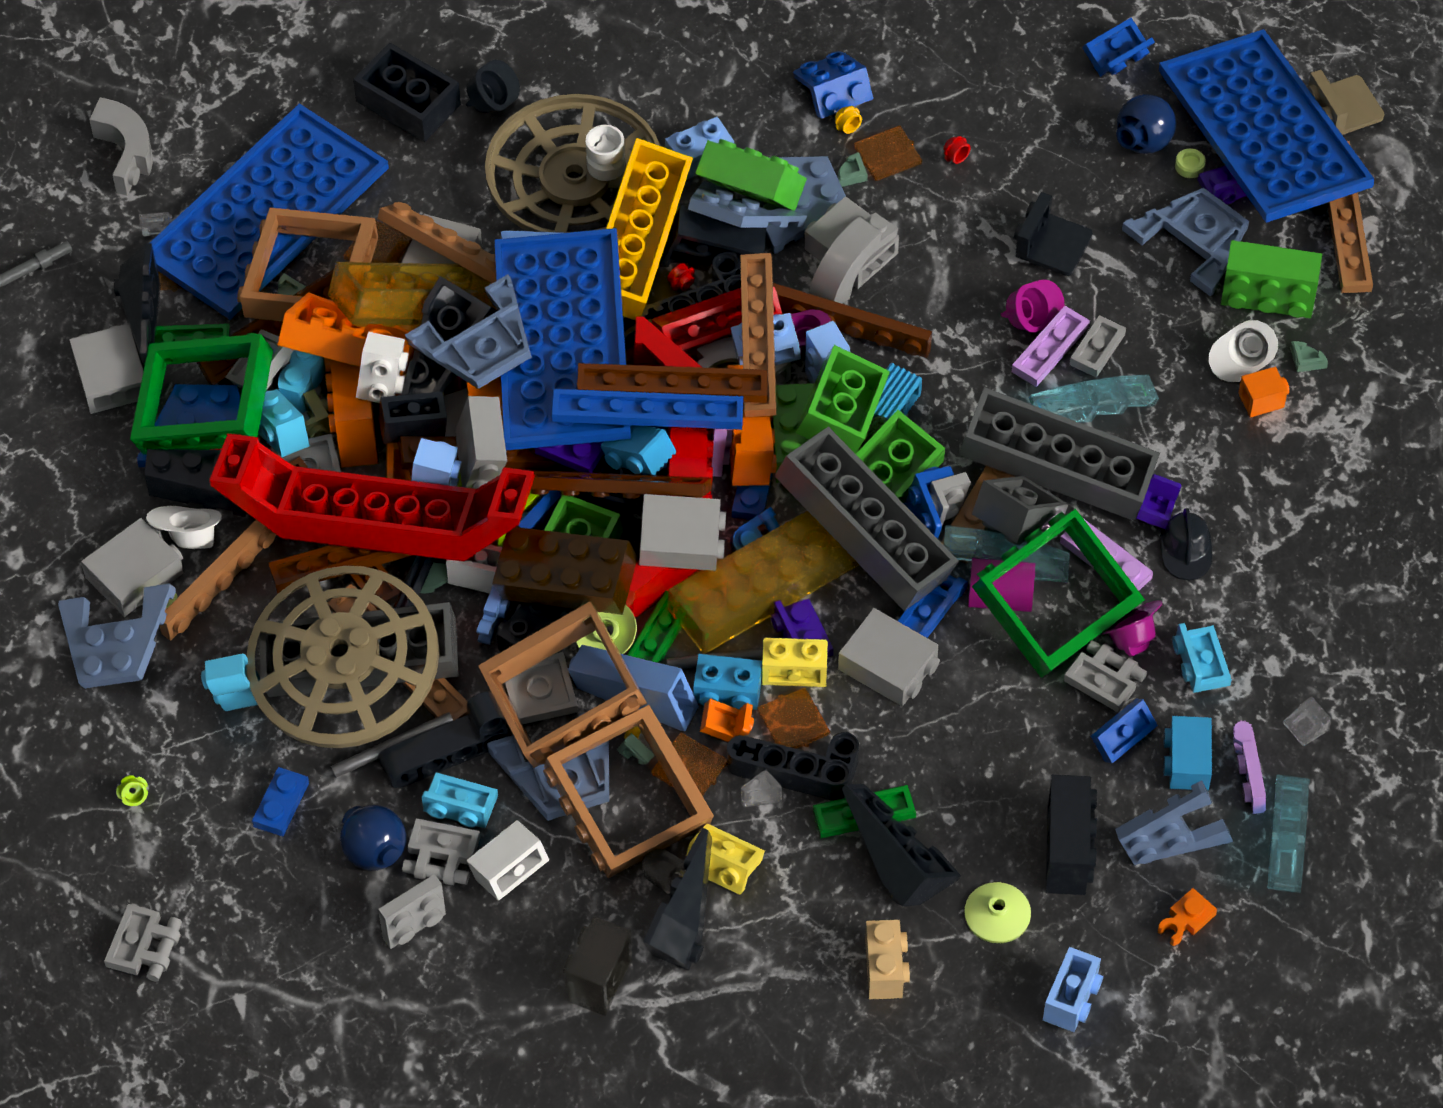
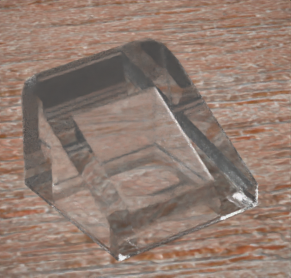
(154, 222)
(1308, 721)
(761, 790)

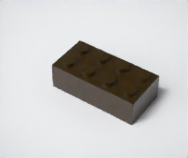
(565, 570)

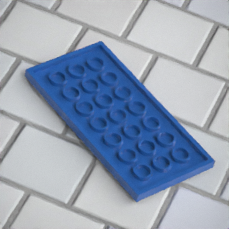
(1266, 125)
(293, 167)
(570, 316)

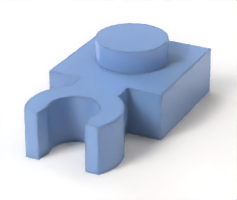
(493, 612)

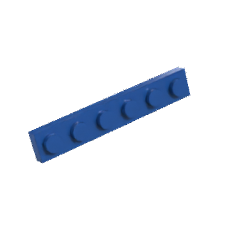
(647, 409)

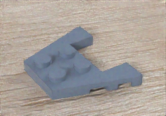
(818, 194)
(719, 204)
(1201, 224)
(485, 348)
(118, 649)
(587, 772)
(1167, 834)

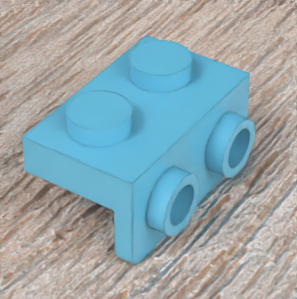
(1201, 657)
(459, 800)

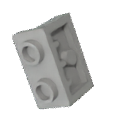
(949, 495)

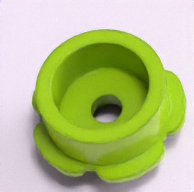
(138, 796)

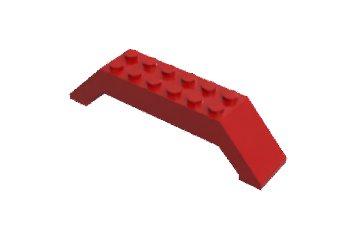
(692, 459)
(367, 508)

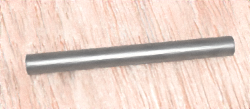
(373, 753)

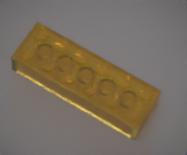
(395, 291)
(746, 583)

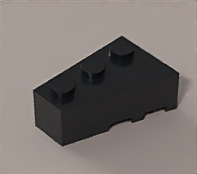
(700, 238)

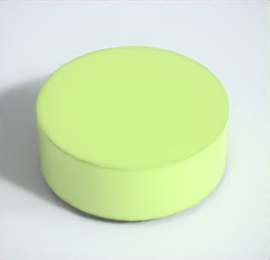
(1190, 163)

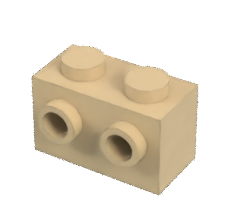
(884, 959)

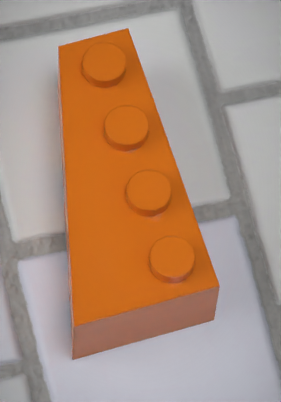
(323, 330)
(351, 417)
(752, 450)

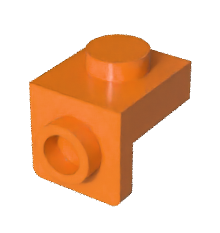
(726, 721)

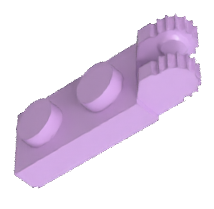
(1249, 764)

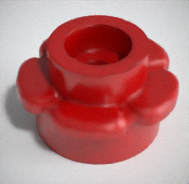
(956, 149)
(681, 277)

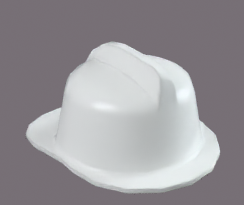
(1243, 350)
(187, 526)

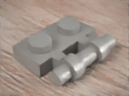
(1102, 682)
(444, 843)
(134, 937)

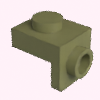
(318, 414)

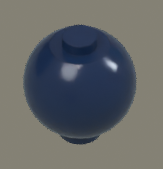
(1145, 124)
(372, 837)

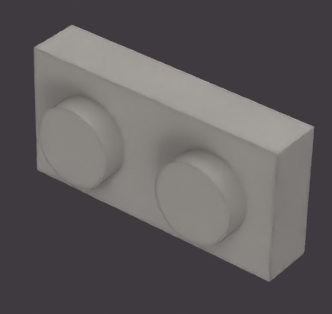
(1097, 346)

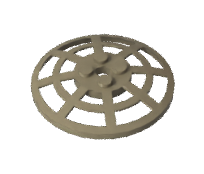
(559, 161)
(348, 669)

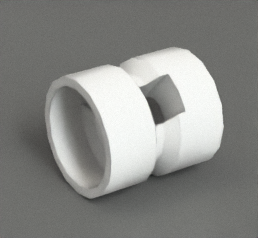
(605, 152)

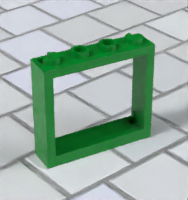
(206, 434)
(1100, 560)

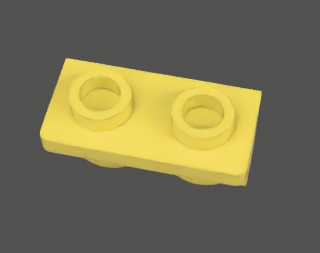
(794, 662)
(730, 859)

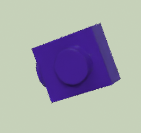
(1159, 501)

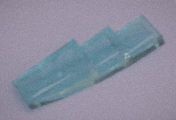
(1097, 397)
(971, 543)
(1288, 833)

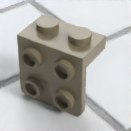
(1346, 101)

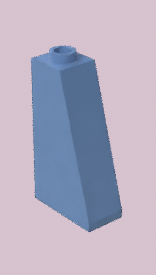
(660, 684)

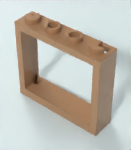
(306, 223)
(538, 648)
(672, 766)

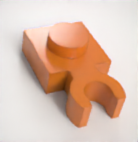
(1188, 914)

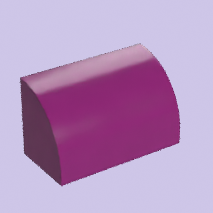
(1014, 586)

